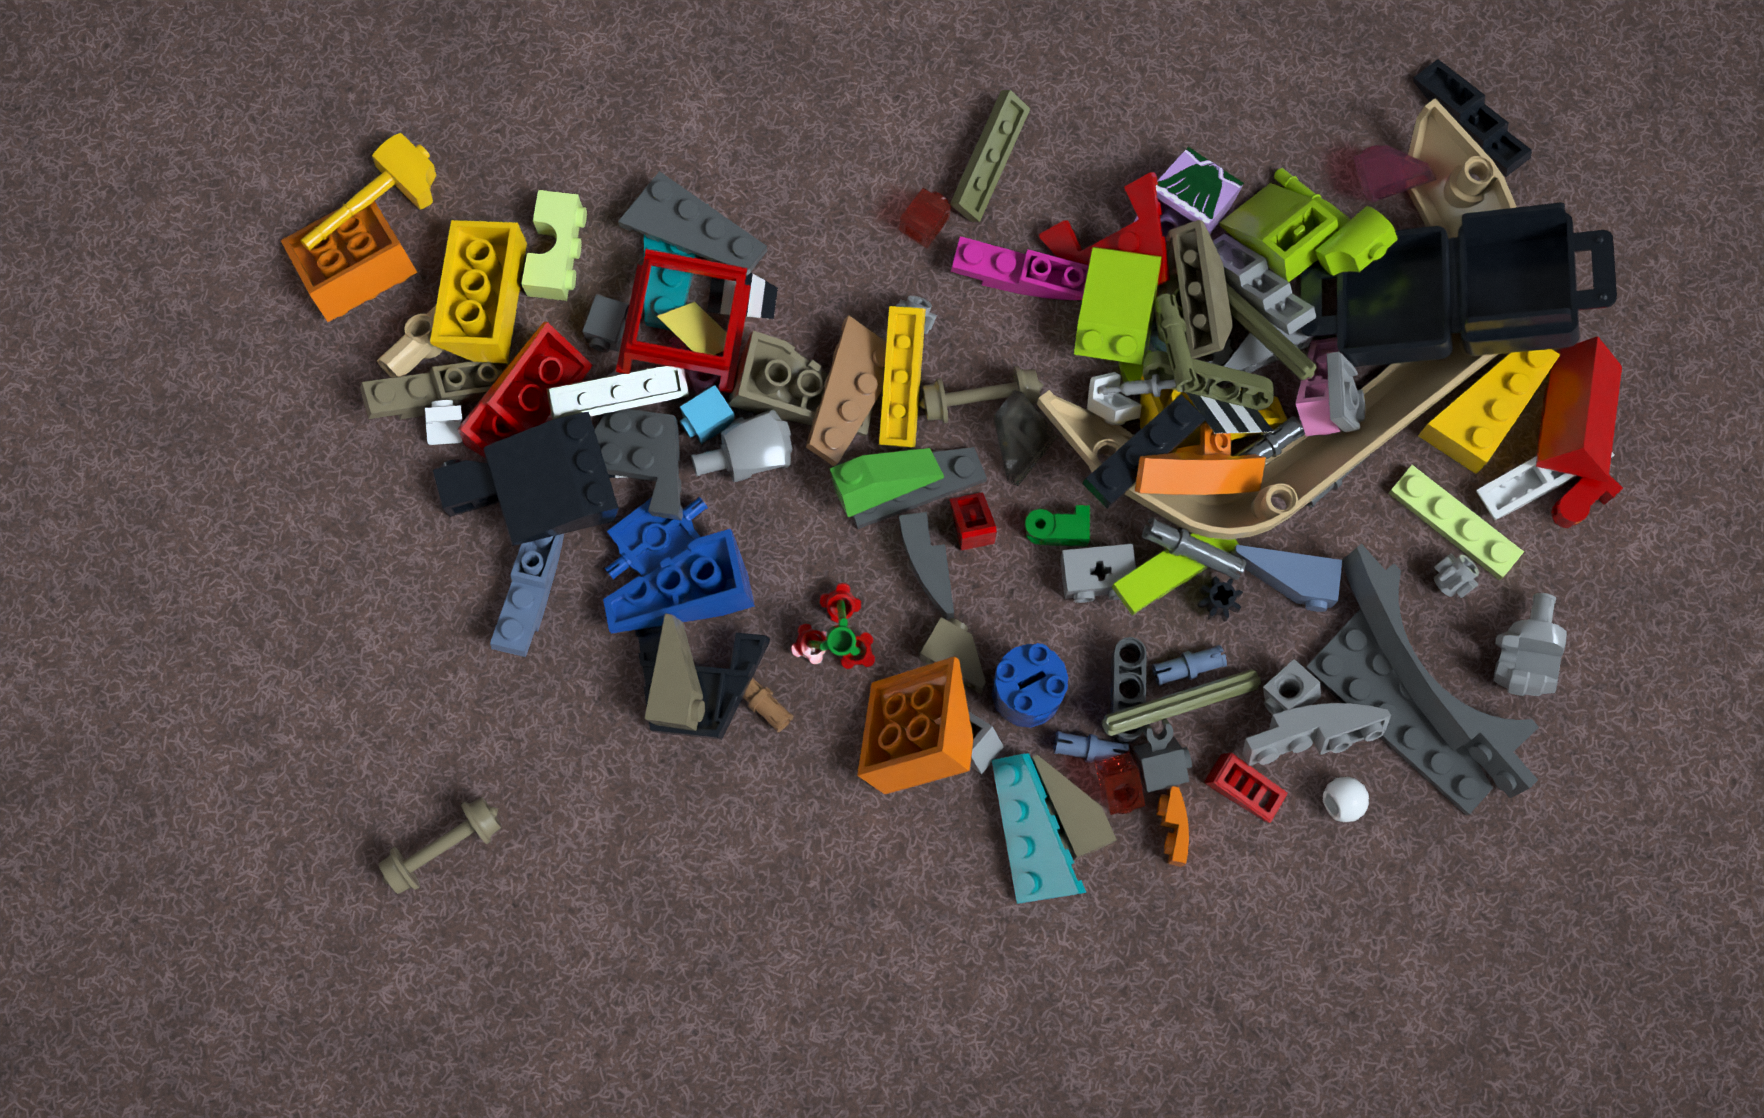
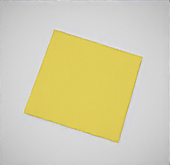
(695, 329)

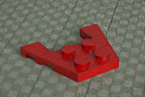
(1139, 237)

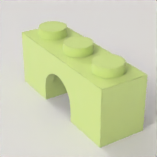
(551, 273)

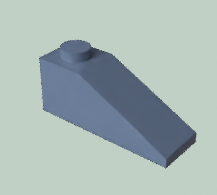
(1297, 576)

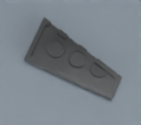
(681, 219)

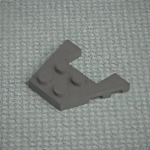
(644, 448)

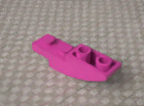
(1020, 273)

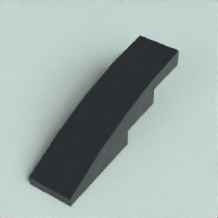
(1468, 108)

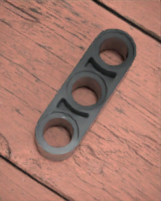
(1128, 673)

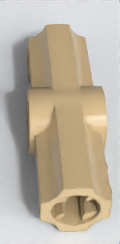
(411, 347)

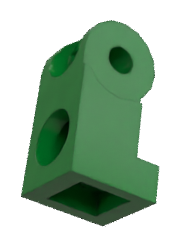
(1059, 529)

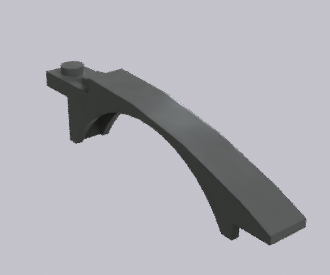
(1486, 737)

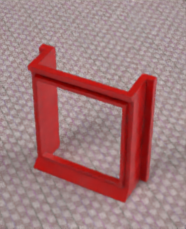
(680, 358)

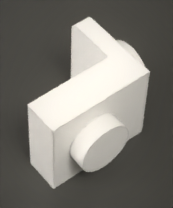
(1114, 406)
(442, 423)

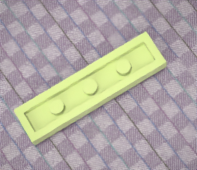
(1456, 522)

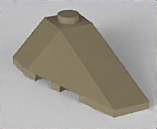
(779, 380)

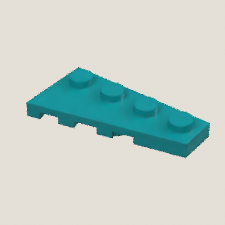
(666, 287)
(1036, 854)

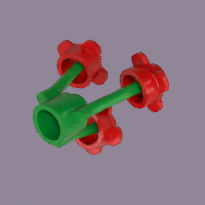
(839, 638)

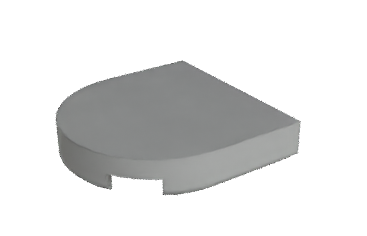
(1345, 401)

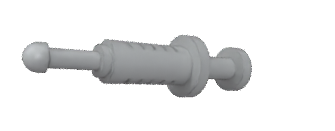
(1140, 387)

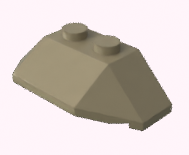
(1199, 288)

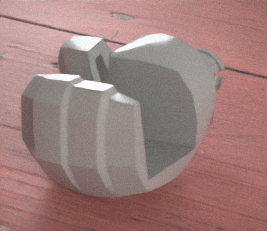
(749, 447)
(1531, 651)

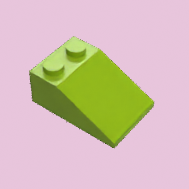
(1118, 306)

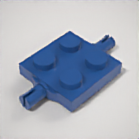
(651, 539)

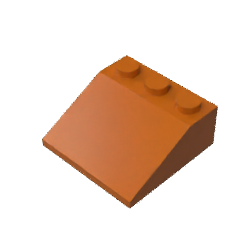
(351, 263)
(916, 728)

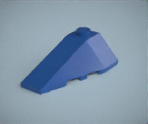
(692, 586)

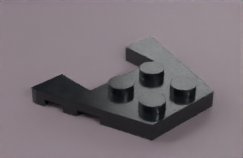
(720, 686)

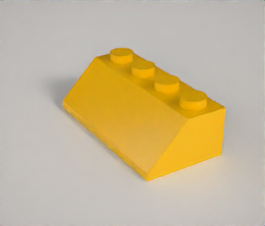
(479, 290)

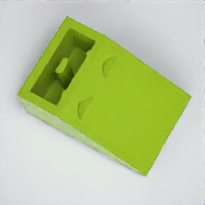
(1282, 228)

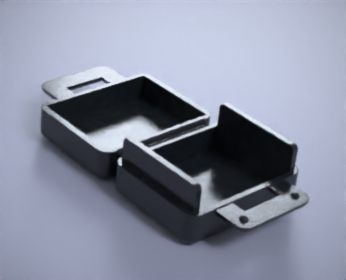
(1498, 283)

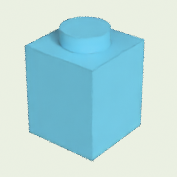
(706, 415)

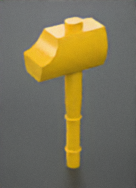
(400, 166)

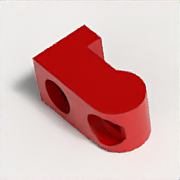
(1576, 502)

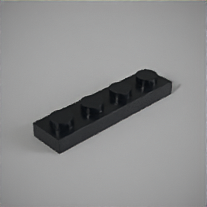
(1158, 437)

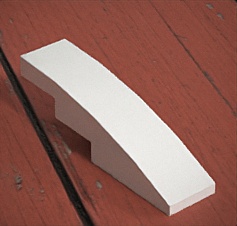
(1520, 487)

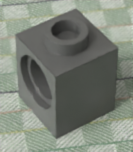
(605, 324)

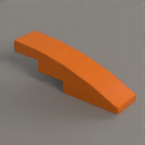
(1199, 474)

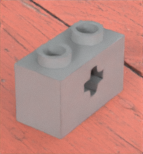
(1079, 566)

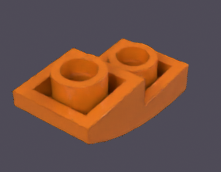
(1174, 815)

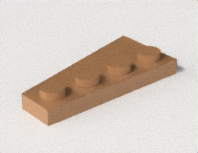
(848, 391)

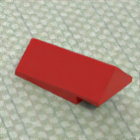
(520, 394)
(1580, 411)

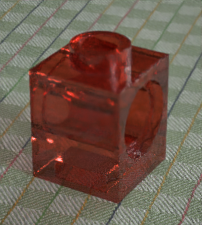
(925, 217)
(1118, 771)

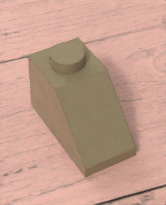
(951, 640)

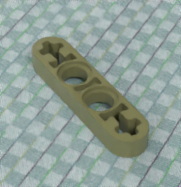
(1213, 374)

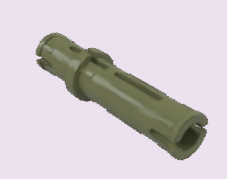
(1173, 331)

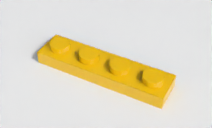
(902, 376)

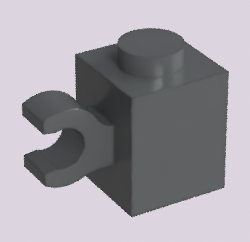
(1162, 759)

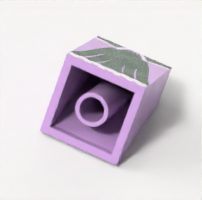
(1195, 191)

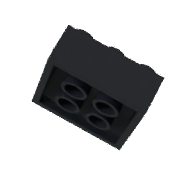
(551, 479)

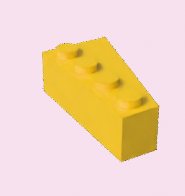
(1485, 412)

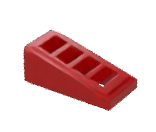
(1216, 781)

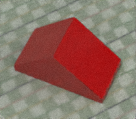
(973, 521)

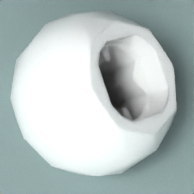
(1346, 799)

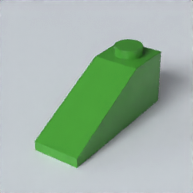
(882, 477)

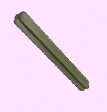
(1270, 336)
(1180, 702)

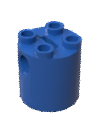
(1046, 684)

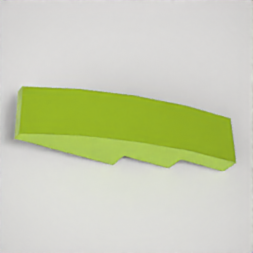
(1162, 575)

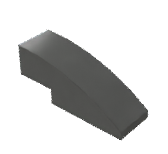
(927, 562)

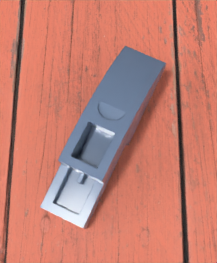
(527, 595)

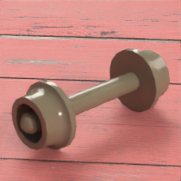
(936, 400)
(399, 871)

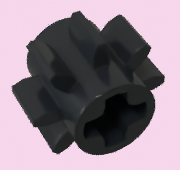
(1224, 590)

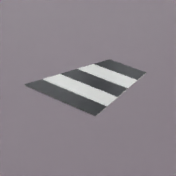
(761, 298)
(1228, 417)

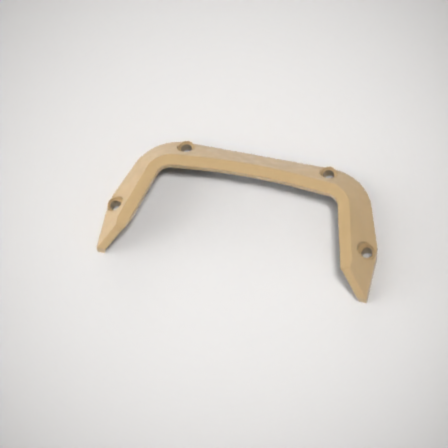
(1391, 398)

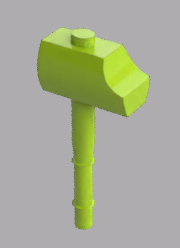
(1357, 239)

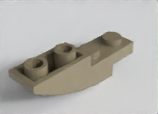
(413, 393)

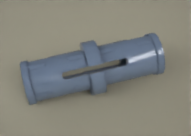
(1189, 665)
(1087, 747)

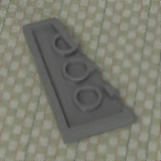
(960, 471)

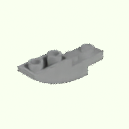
(1328, 726)

